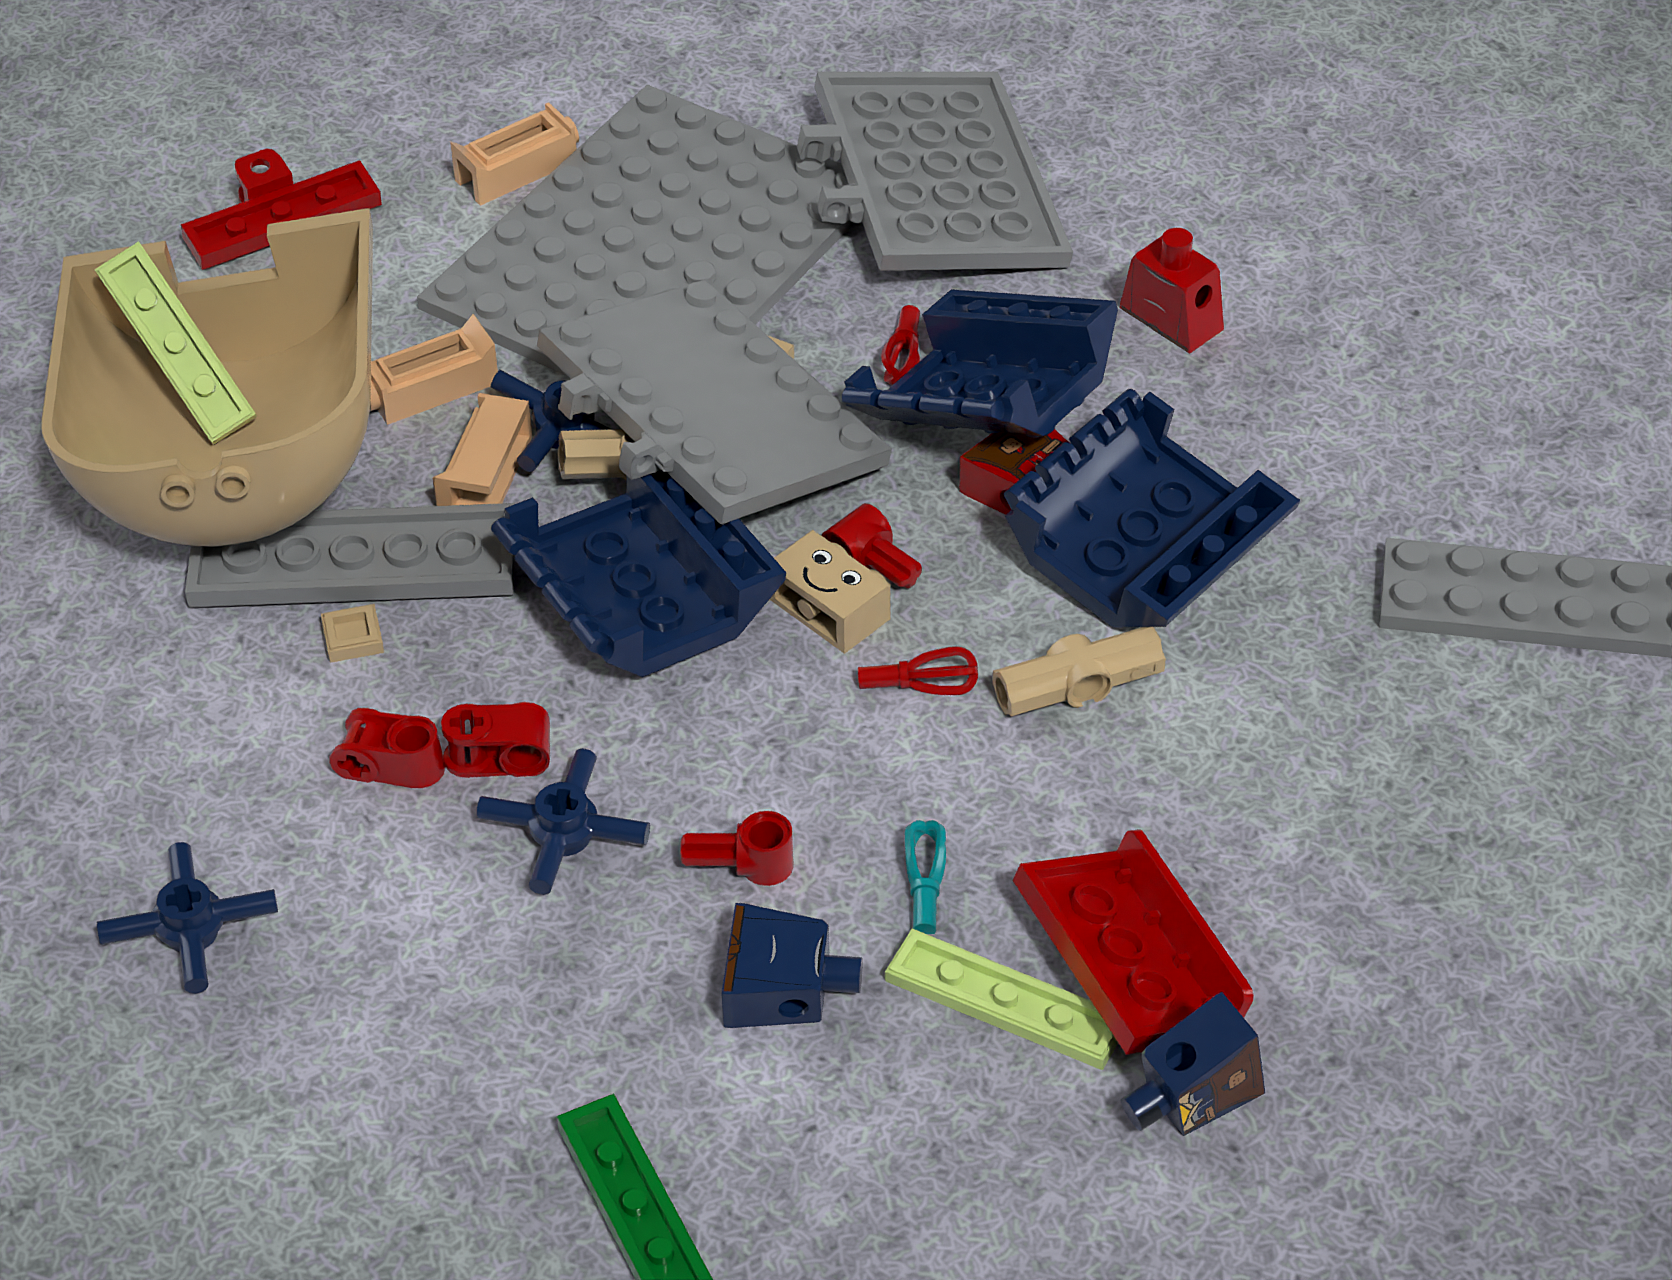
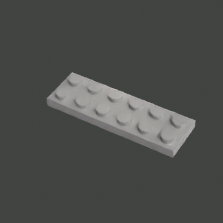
(359, 559)
(1527, 597)

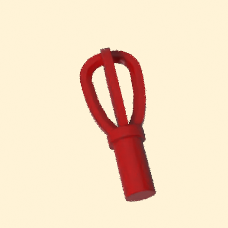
(904, 337)
(905, 673)

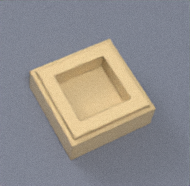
(352, 633)

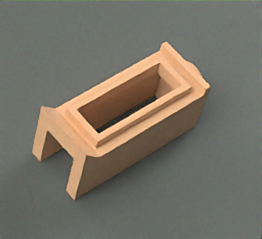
(515, 154)
(433, 372)
(486, 453)

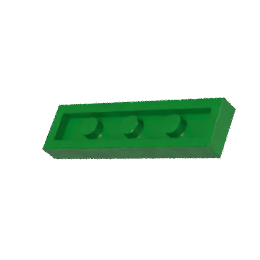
(630, 1193)

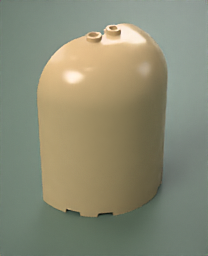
(286, 337)

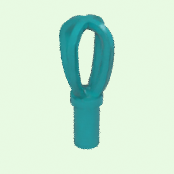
(925, 889)

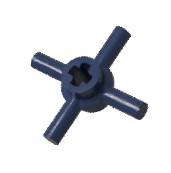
(545, 415)
(563, 820)
(187, 917)

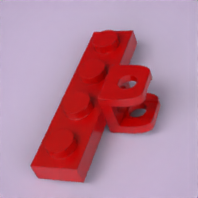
(274, 199)

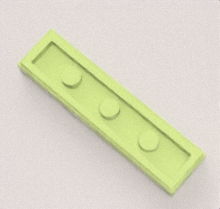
(175, 343)
(1002, 998)

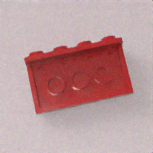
(1131, 938)

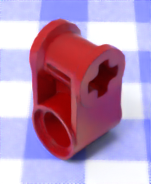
(501, 741)
(391, 747)

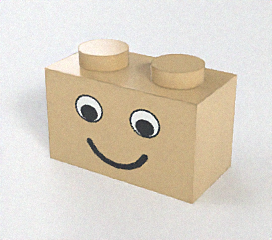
(832, 592)

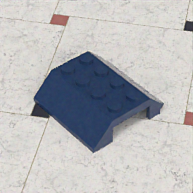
(997, 364)
(1137, 518)
(644, 573)

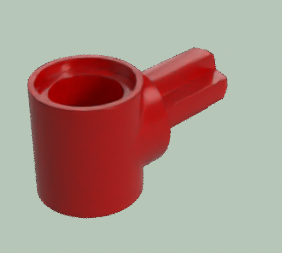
(869, 540)
(759, 848)

